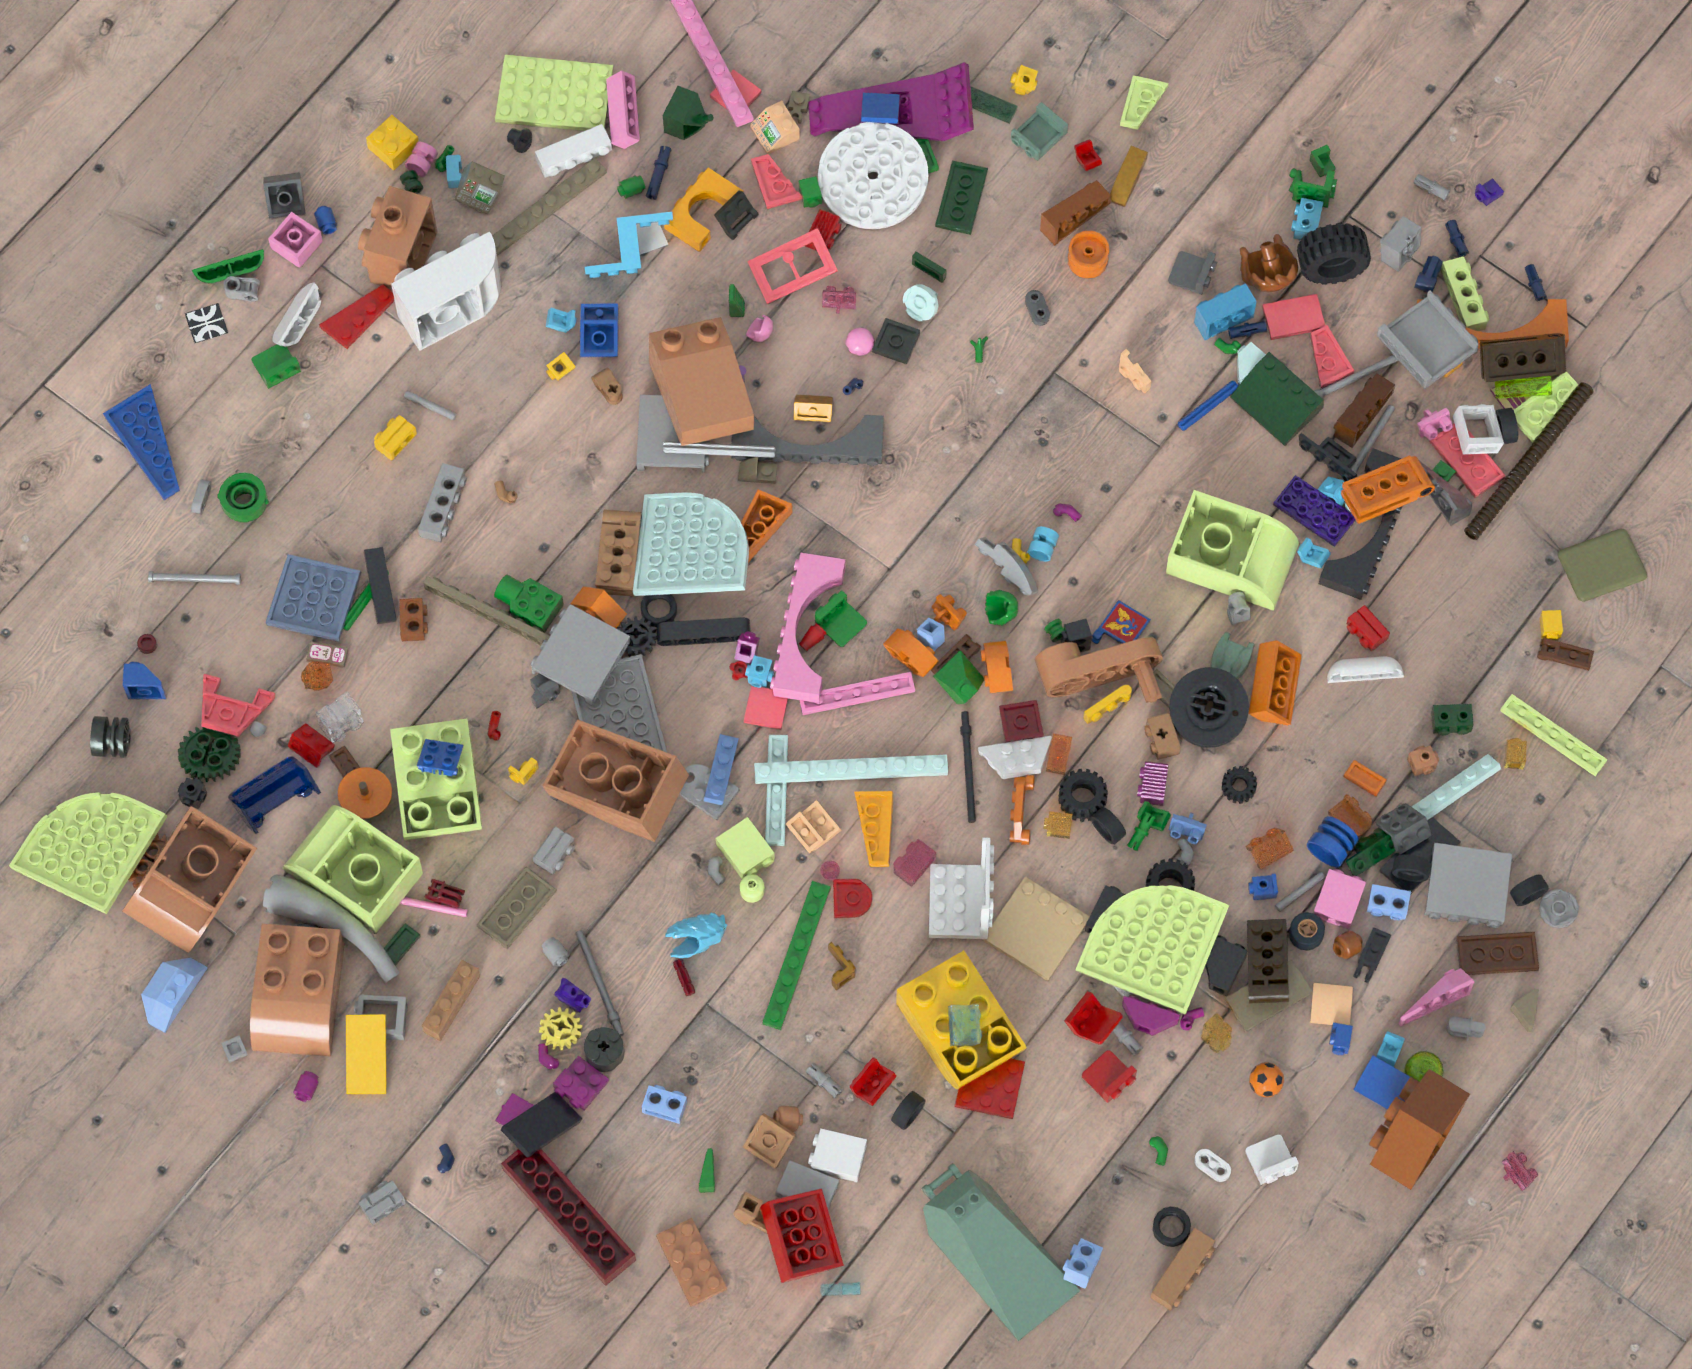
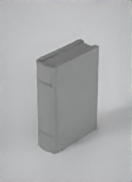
(802, 1179)

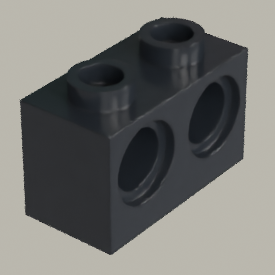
(1078, 633)

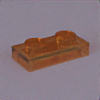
(1059, 754)

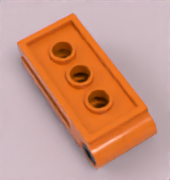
(1386, 488)

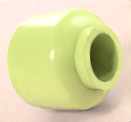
(752, 888)

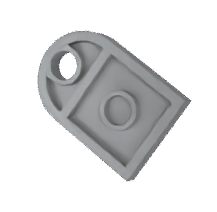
(695, 791)

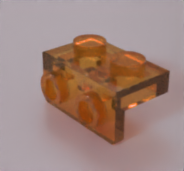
(1352, 815)
(1270, 847)

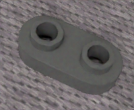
(1037, 306)

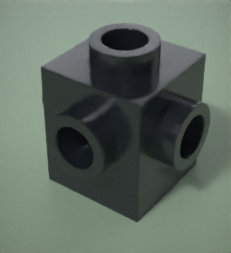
(196, 796)

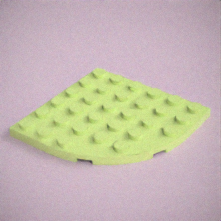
(89, 846)
(1154, 943)

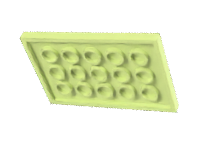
(553, 93)

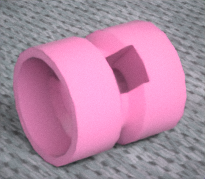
(421, 158)

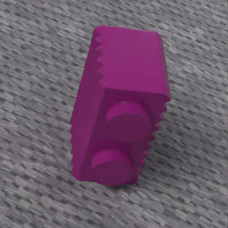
(1153, 784)

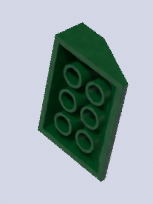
(1277, 399)

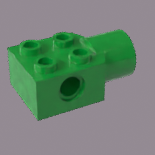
(529, 601)

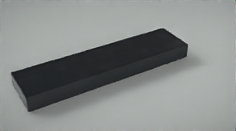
(379, 585)

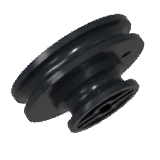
(1206, 730)

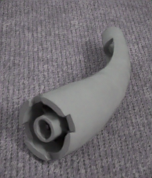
(305, 904)

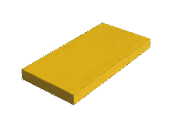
(366, 1054)

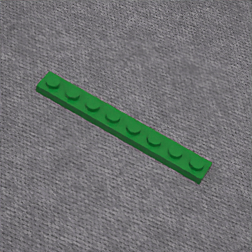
(796, 955)

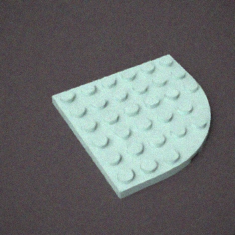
(689, 546)

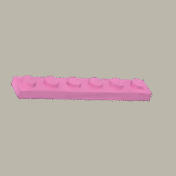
(860, 693)

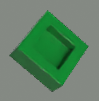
(1444, 471)

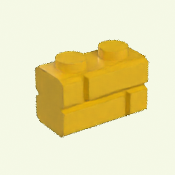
(394, 437)

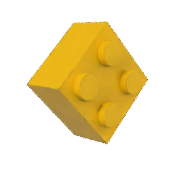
(392, 142)

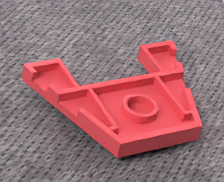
(229, 714)

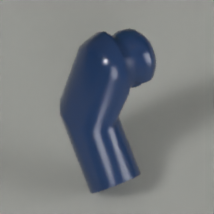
(852, 385)
(447, 1160)

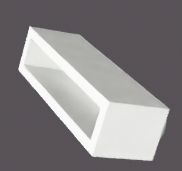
(573, 151)

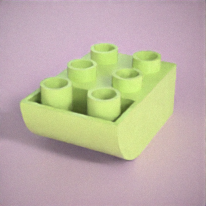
(1232, 550)
(431, 801)
(355, 866)

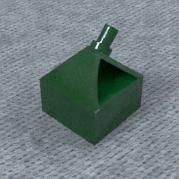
(684, 114)

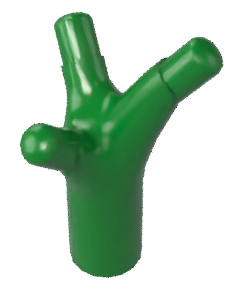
(979, 349)

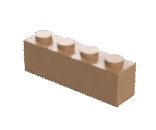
(451, 1000)
(1182, 1269)

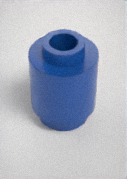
(325, 220)

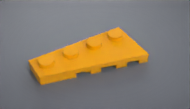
(876, 822)

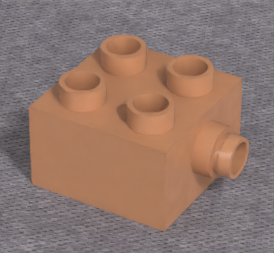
(399, 235)

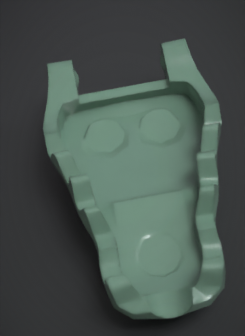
(1231, 657)

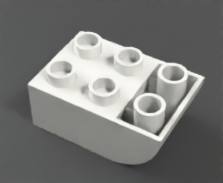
(448, 290)

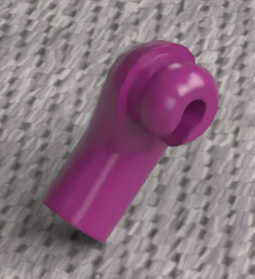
(1188, 1019)

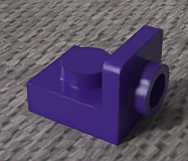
(1488, 192)

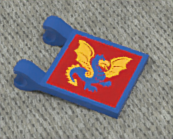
(1121, 624)

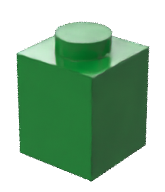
(810, 192)

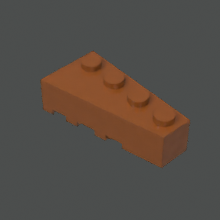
(1074, 211)

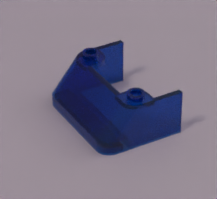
(271, 790)

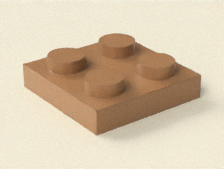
(769, 1140)

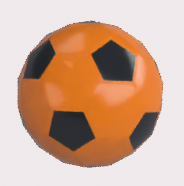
(1266, 1079)

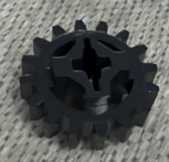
(644, 636)

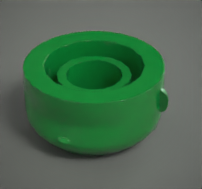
(238, 485)

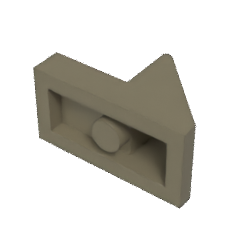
(758, 472)

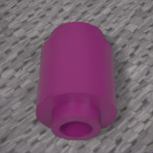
(306, 1086)

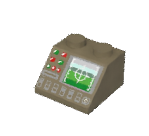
(479, 187)

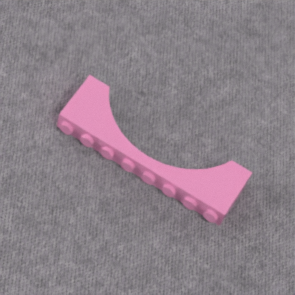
(813, 577)

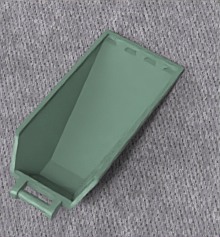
(995, 1251)

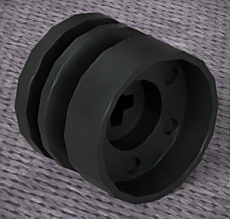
(114, 737)

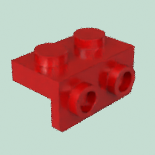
(310, 744)
(872, 1082)

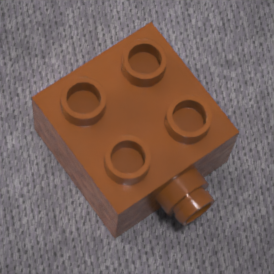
(1416, 1127)

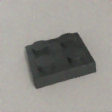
(896, 341)

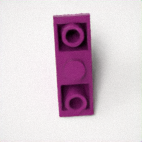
(1148, 1016)

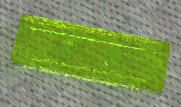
(1523, 387)

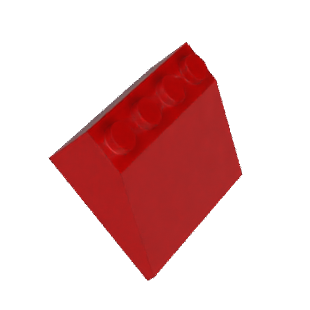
(801, 1235)

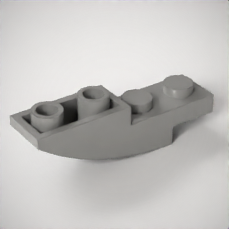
(1014, 567)

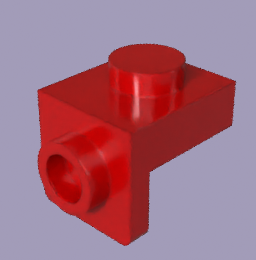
(1086, 155)

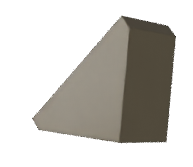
(1525, 1009)

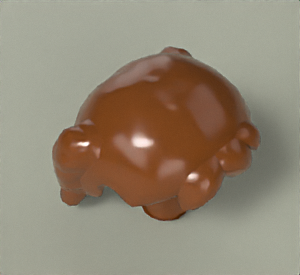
(1269, 268)

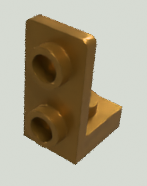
(841, 977)

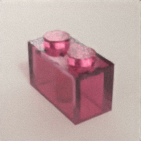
(914, 862)

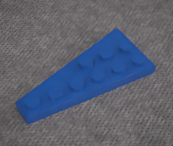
(141, 431)

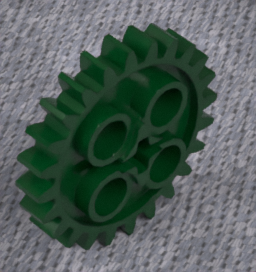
(192, 748)

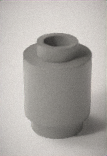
(555, 952)

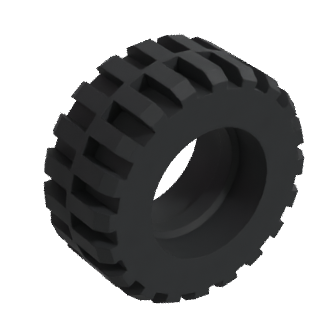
(1333, 253)

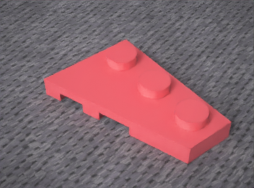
(1329, 358)

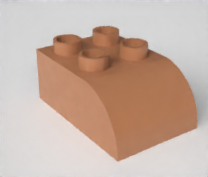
(296, 989)

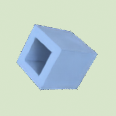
(931, 633)

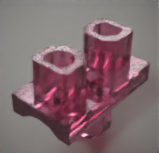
(839, 299)
(1517, 1172)

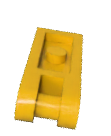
(1108, 703)

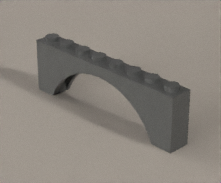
(857, 447)

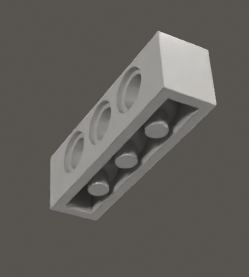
(447, 476)

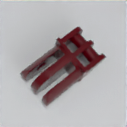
(446, 894)

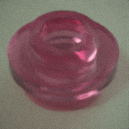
(830, 875)

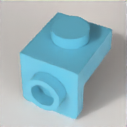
(560, 320)
(1332, 488)
(1313, 554)
(1390, 1048)

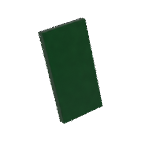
(961, 197)

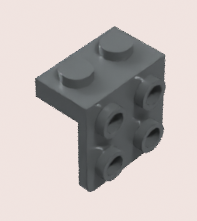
(1192, 271)
(1405, 827)

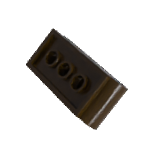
(1548, 364)
(1267, 961)

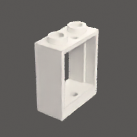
(1478, 445)

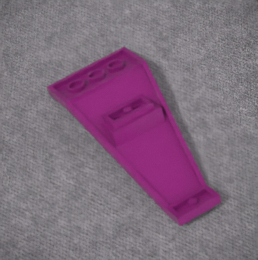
(935, 106)

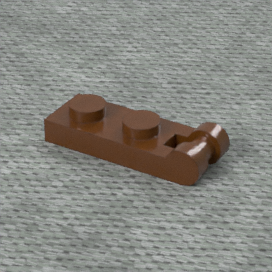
(964, 641)
(1565, 654)

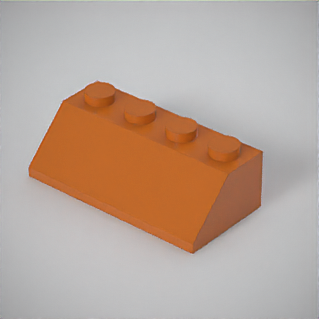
(1275, 683)

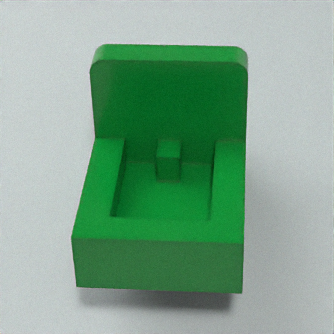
(1162, 816)

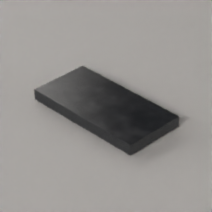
(1422, 849)
(541, 1124)

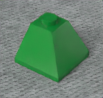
(959, 678)

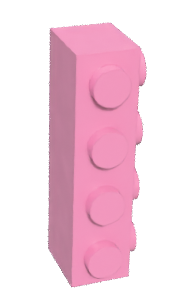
(623, 109)

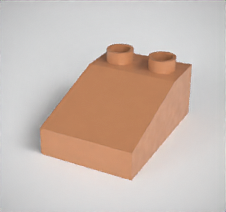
(700, 381)
(616, 779)

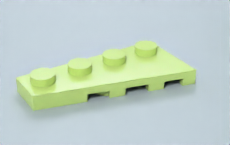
(1538, 410)

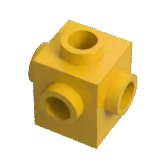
(1024, 80)

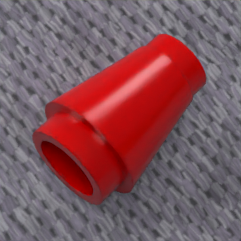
(812, 637)

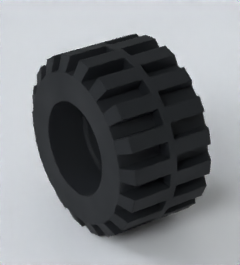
(1085, 780)
(1171, 870)

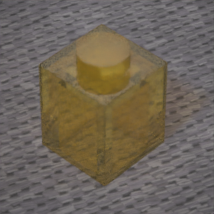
(1515, 754)
(1058, 824)

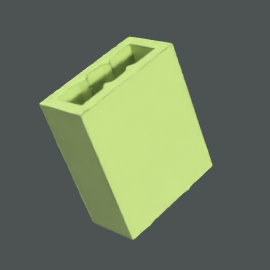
(745, 848)

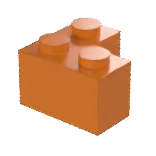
(599, 605)

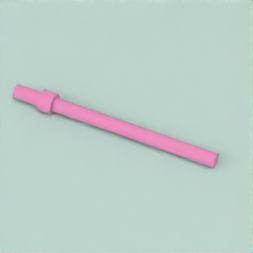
(434, 906)

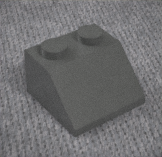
(284, 195)

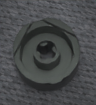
(600, 1039)

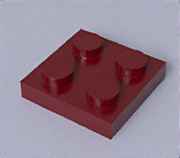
(1021, 721)

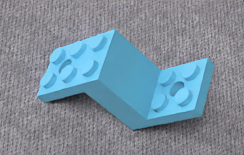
(629, 244)

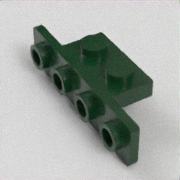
(1370, 851)

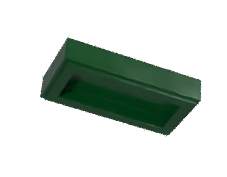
(929, 267)
(401, 943)

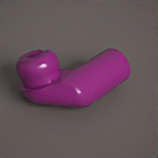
(1067, 509)
(546, 1059)

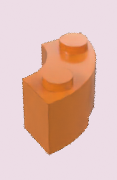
(911, 652)
(997, 667)

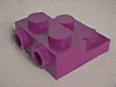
(580, 1083)

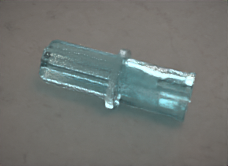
(840, 1289)

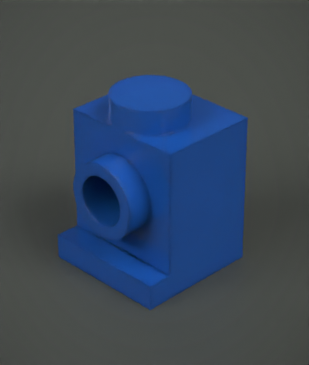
(1260, 893)
(1340, 1038)

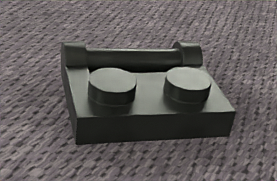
(732, 211)

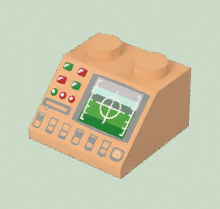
(775, 128)

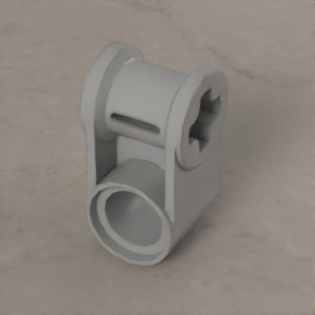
(244, 289)
(1237, 608)

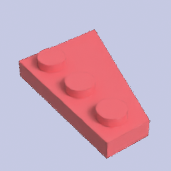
(772, 183)

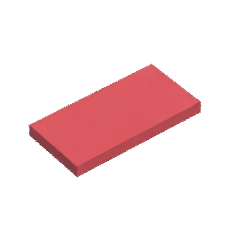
(1475, 471)

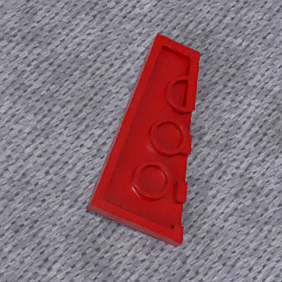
(358, 317)

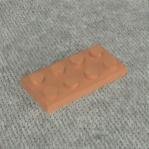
(691, 1262)

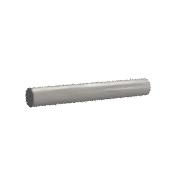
(430, 405)
(1300, 891)

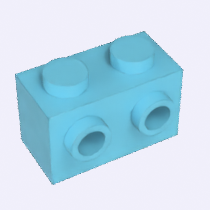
(1308, 217)

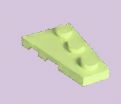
(1140, 101)

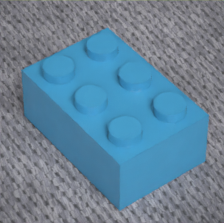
(1225, 311)

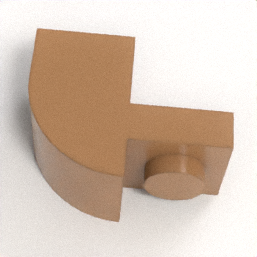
(749, 1211)

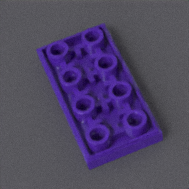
(1314, 510)

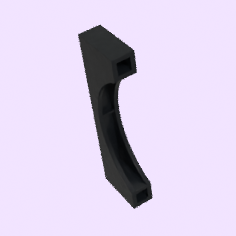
(1352, 573)
(1223, 960)

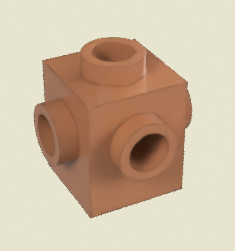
(1423, 760)

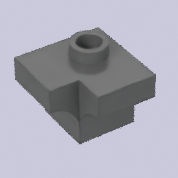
(545, 690)

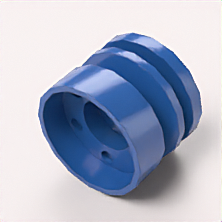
(1332, 841)

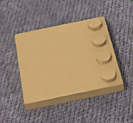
(1036, 928)

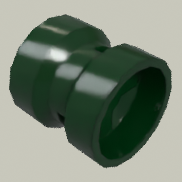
(411, 182)

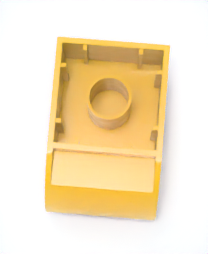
(925, 1007)

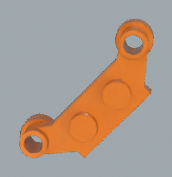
(1019, 834)

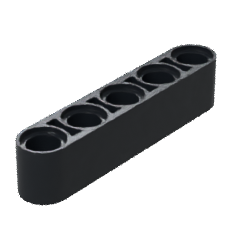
(701, 631)

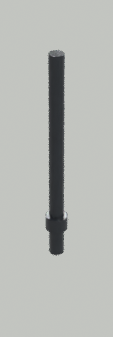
(966, 731)

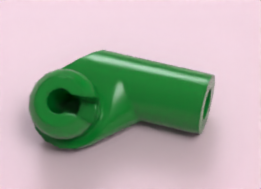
(1297, 175)

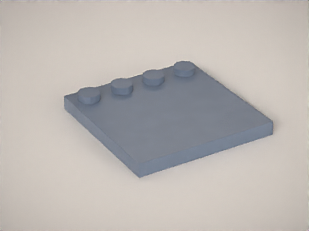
(313, 597)

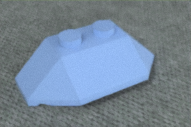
(170, 990)

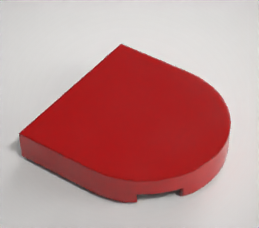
(851, 898)

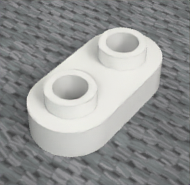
(1213, 1165)

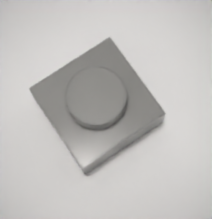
(234, 1049)

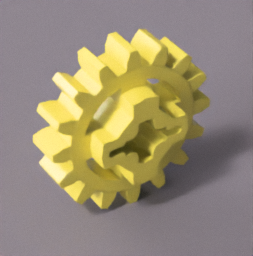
(568, 1031)

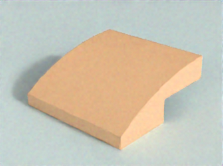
(813, 827)
(1331, 1004)

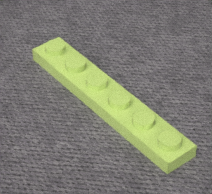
(1553, 735)

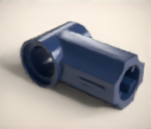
(1428, 277)

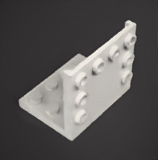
(962, 898)

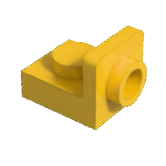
(526, 771)

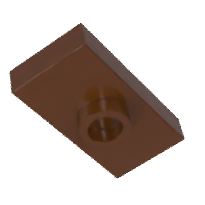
(343, 761)

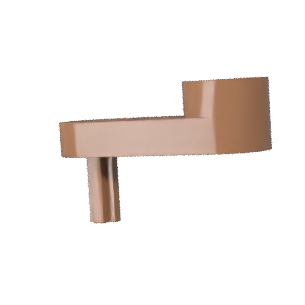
(1068, 672)

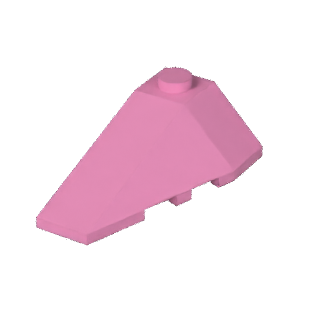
(1447, 990)

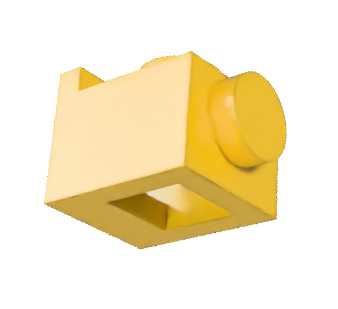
(562, 360)

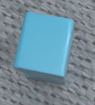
(453, 167)

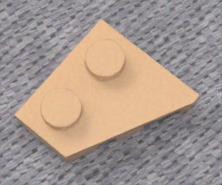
(1134, 373)

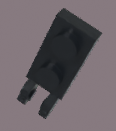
(1372, 952)

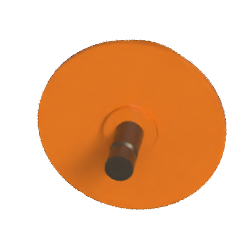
(365, 792)

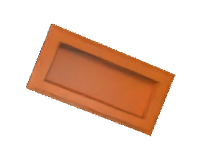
(1365, 778)

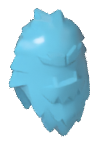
(701, 932)

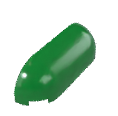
(231, 267)

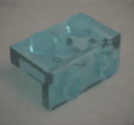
(964, 1025)

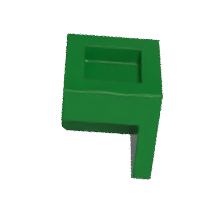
(1321, 160)

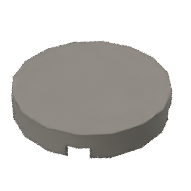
(1558, 908)

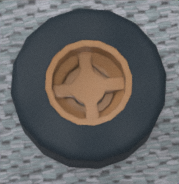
(1309, 924)

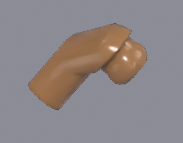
(507, 496)

